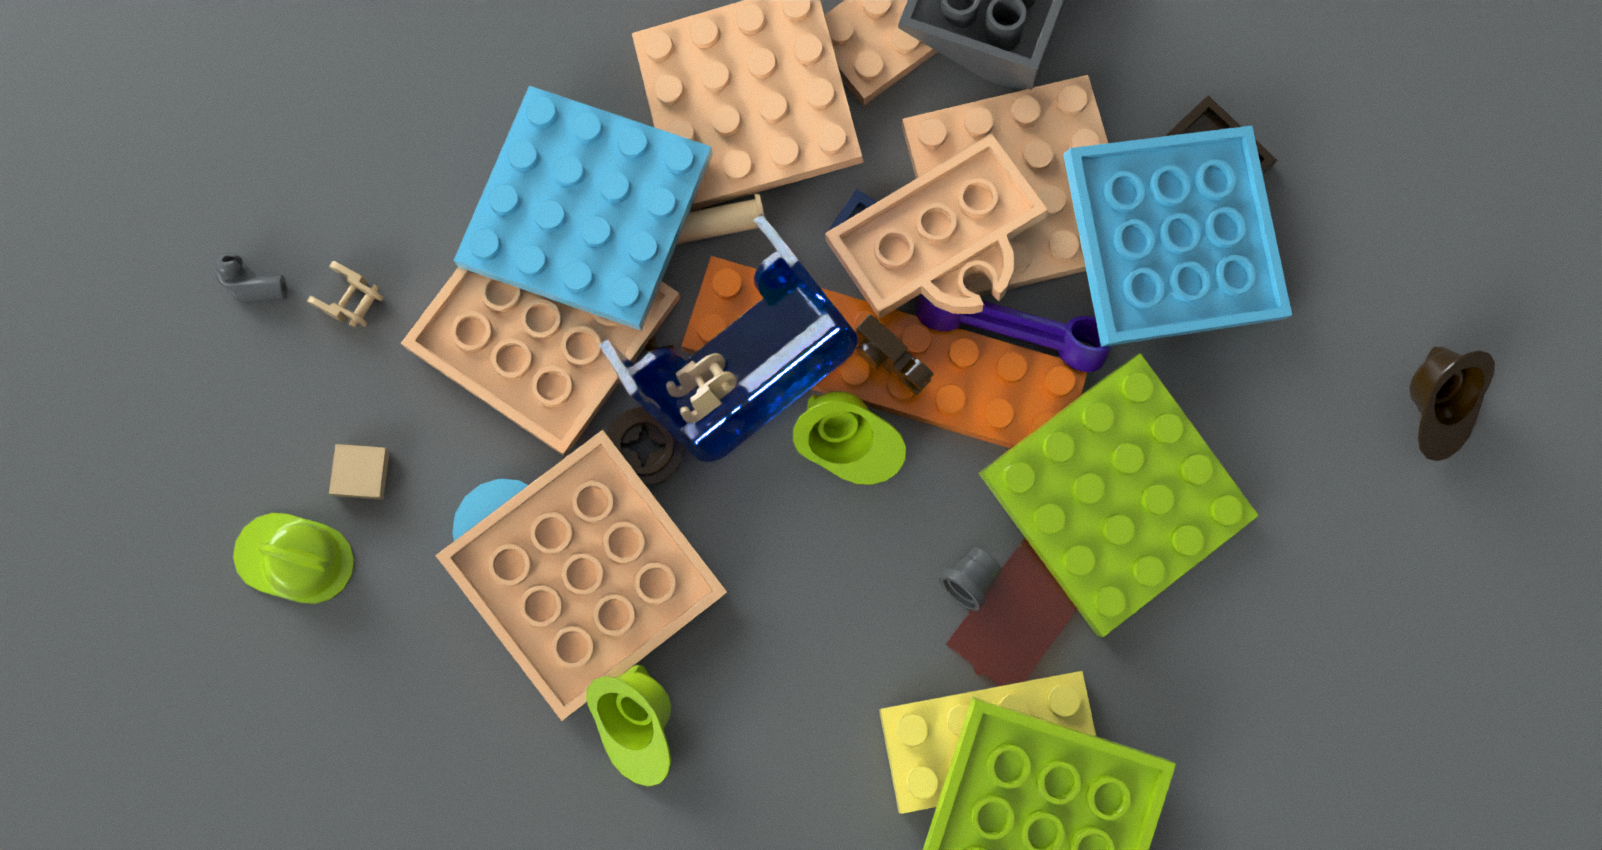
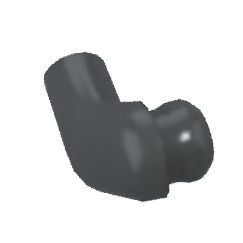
(244, 284)

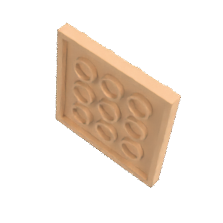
(756, 89)
(1035, 133)
(528, 352)
(581, 573)

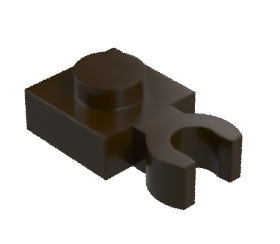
(884, 349)

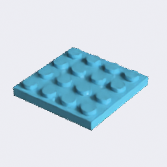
(584, 207)
(1176, 235)

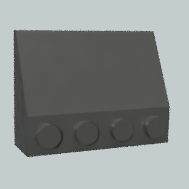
(989, 37)

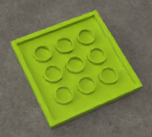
(1118, 495)
(1045, 788)

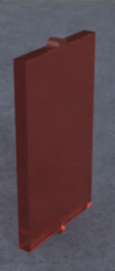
(1016, 622)

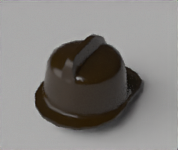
(1449, 396)

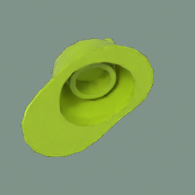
(849, 439)
(293, 558)
(632, 722)

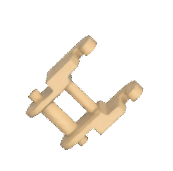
(338, 310)
(712, 385)

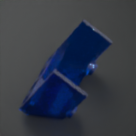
(771, 349)

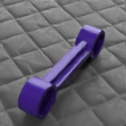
(1027, 328)

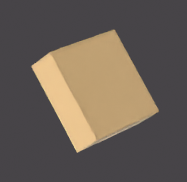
(359, 472)

